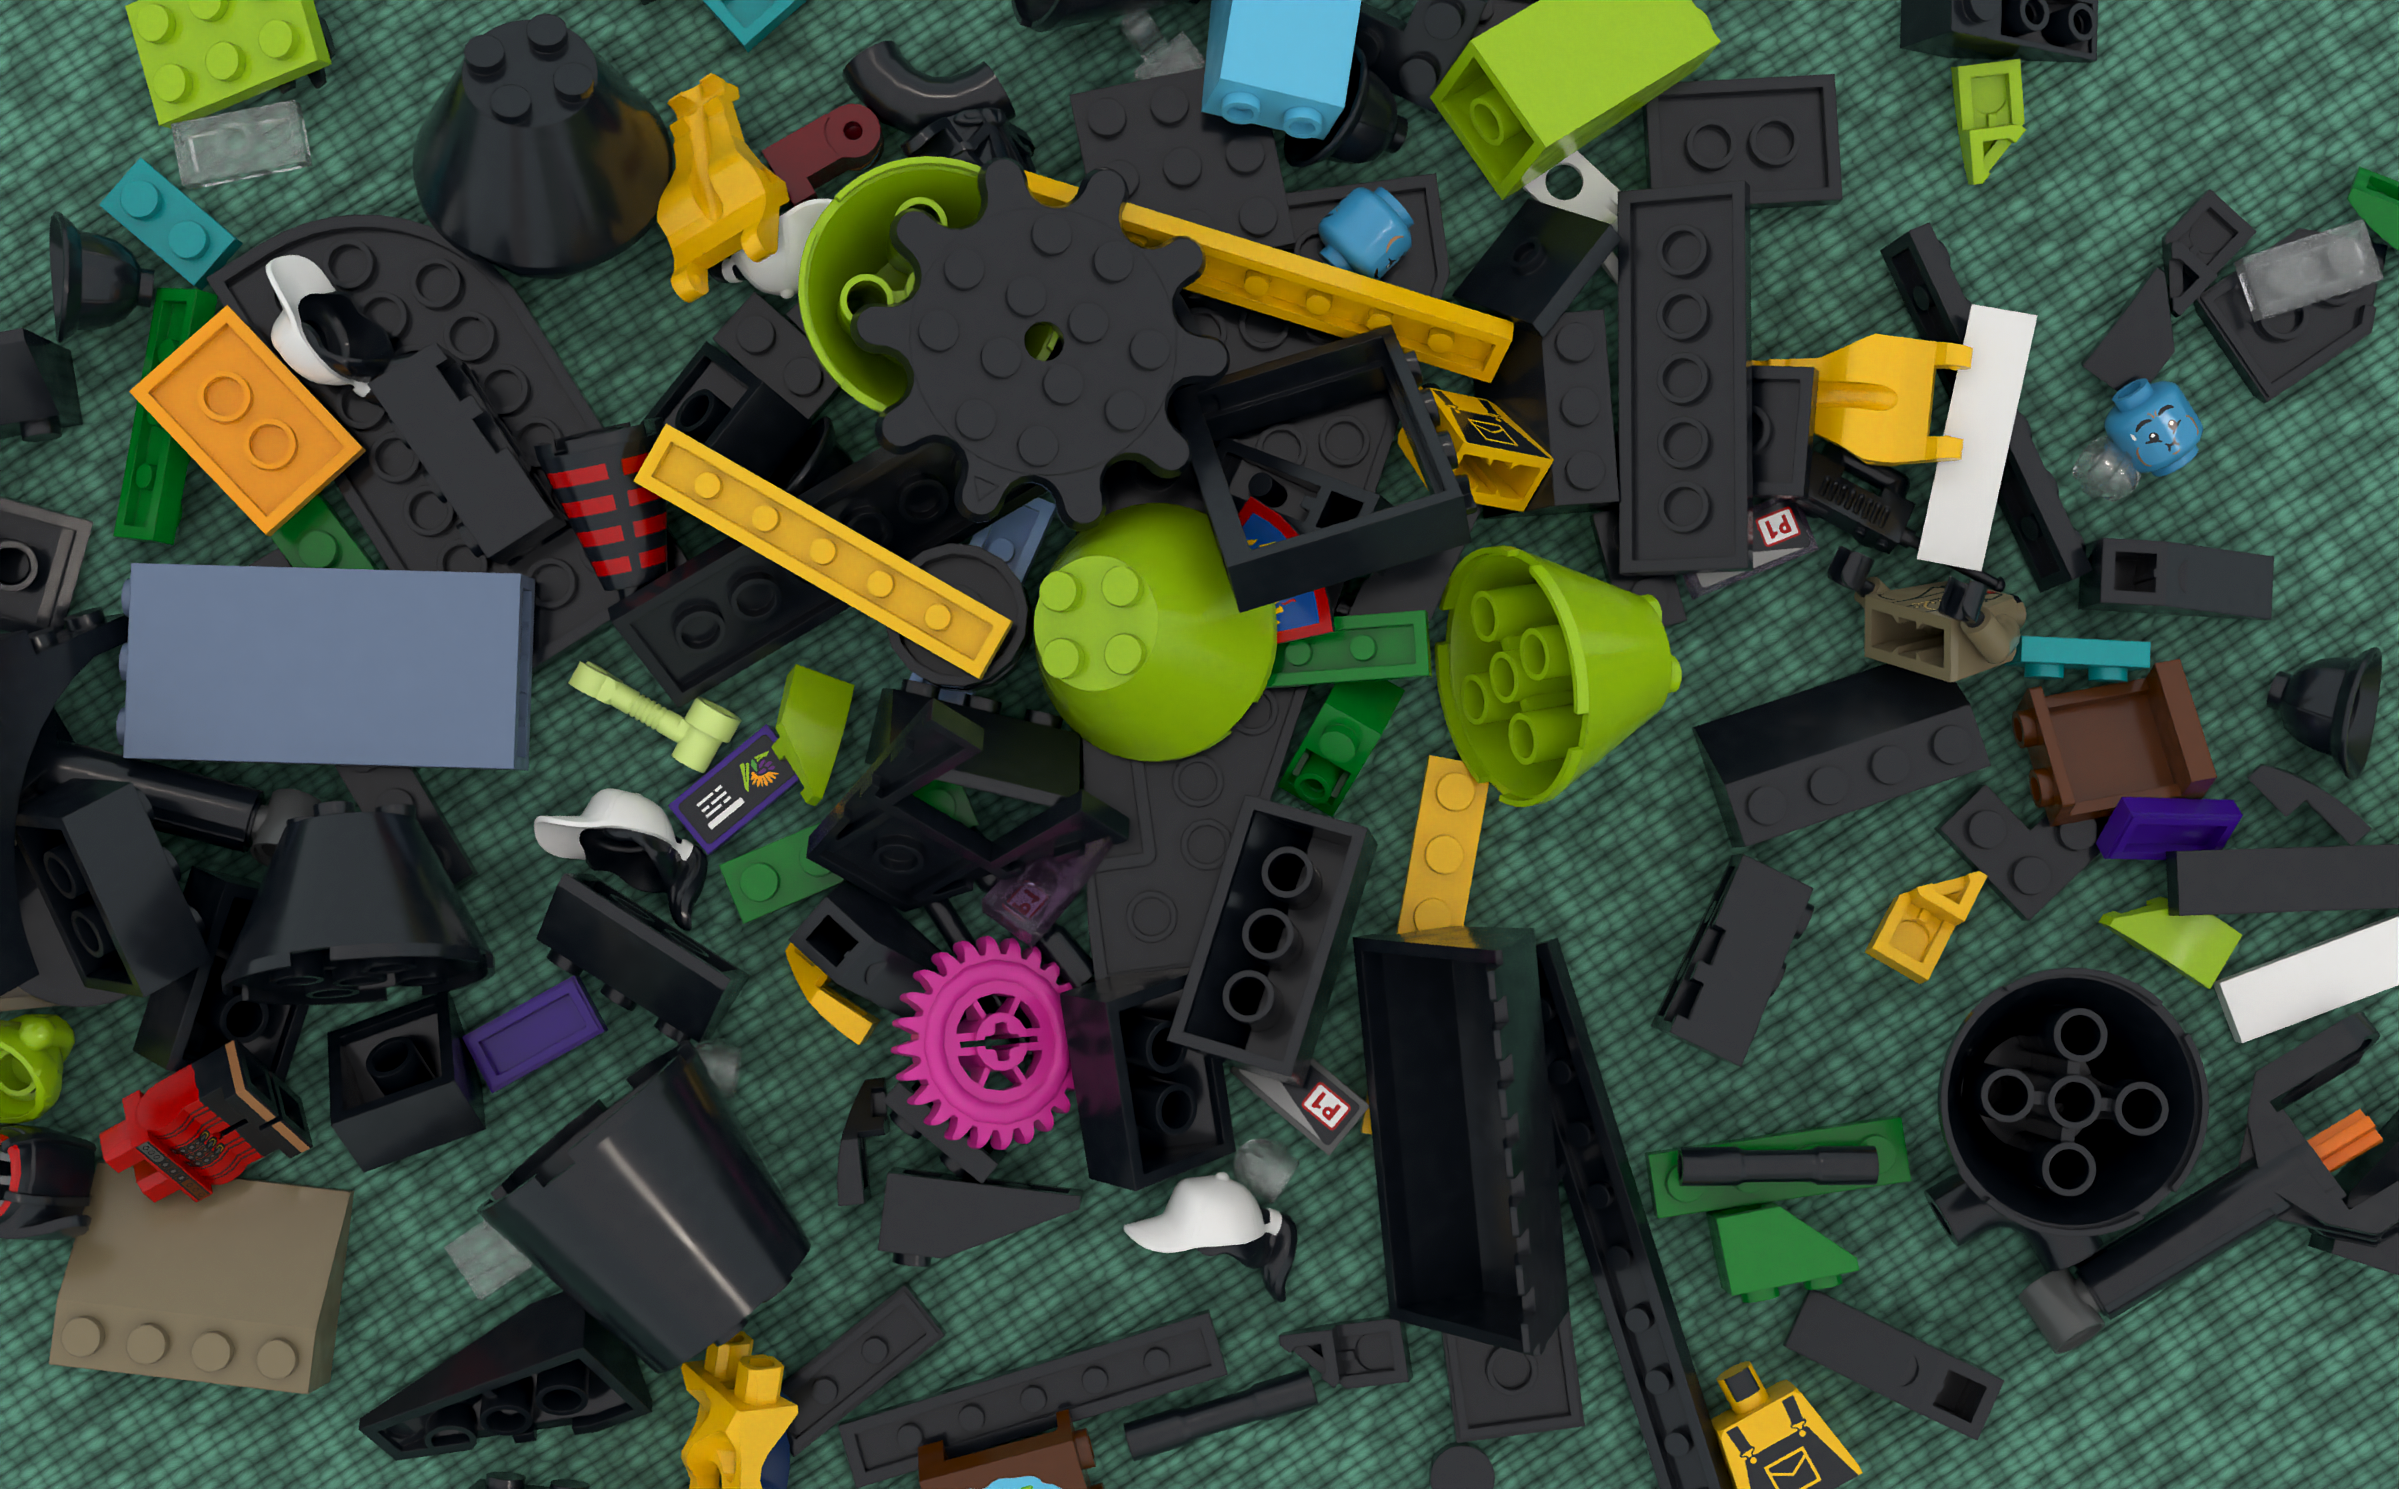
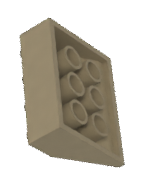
(207, 1287)

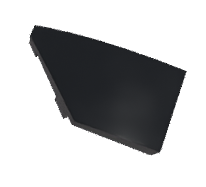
(2200, 248)

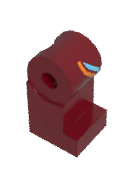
(825, 149)

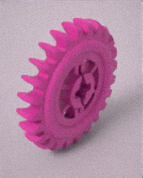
(941, 1060)

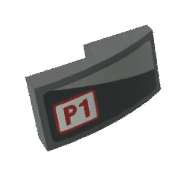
(1319, 1110)

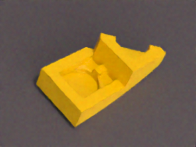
(1922, 923)
(835, 1008)

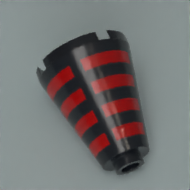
(611, 515)

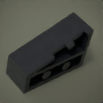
(467, 454)
(1735, 959)

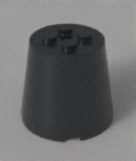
(655, 1214)

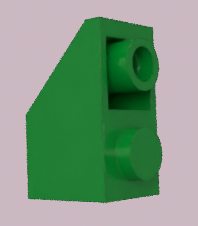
(1340, 742)
(1771, 1248)

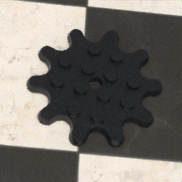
(969, 360)

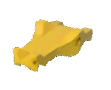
(719, 191)
(1880, 398)

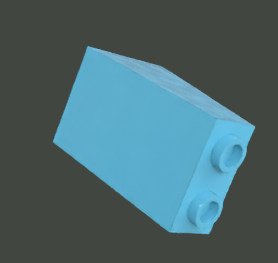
(1280, 63)

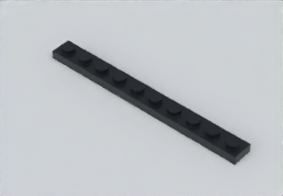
(1623, 1248)

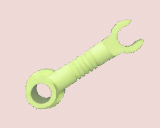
(696, 734)

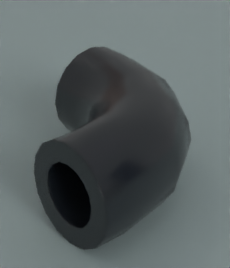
(913, 99)

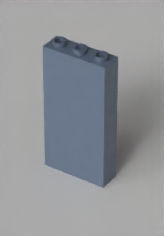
(327, 666)

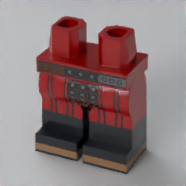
(206, 1125)

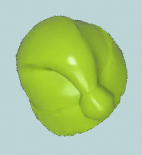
(32, 1065)

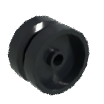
(988, 582)

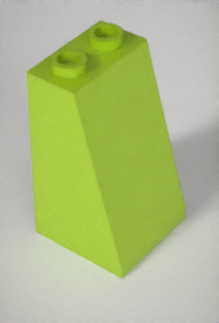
(1564, 77)

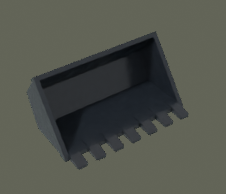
(1464, 1133)

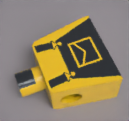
(1490, 449)
(1776, 1437)

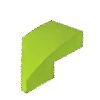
(1987, 113)
(812, 727)
(2188, 944)

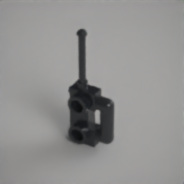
(1869, 518)

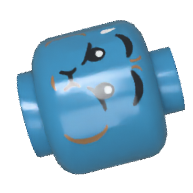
(1366, 233)
(2154, 426)

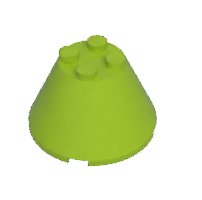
(854, 264)
(1148, 637)
(1545, 670)

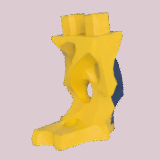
(738, 1419)

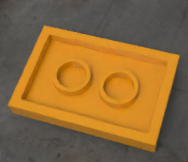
(247, 421)

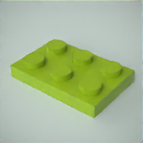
(222, 51)

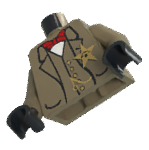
(1934, 627)

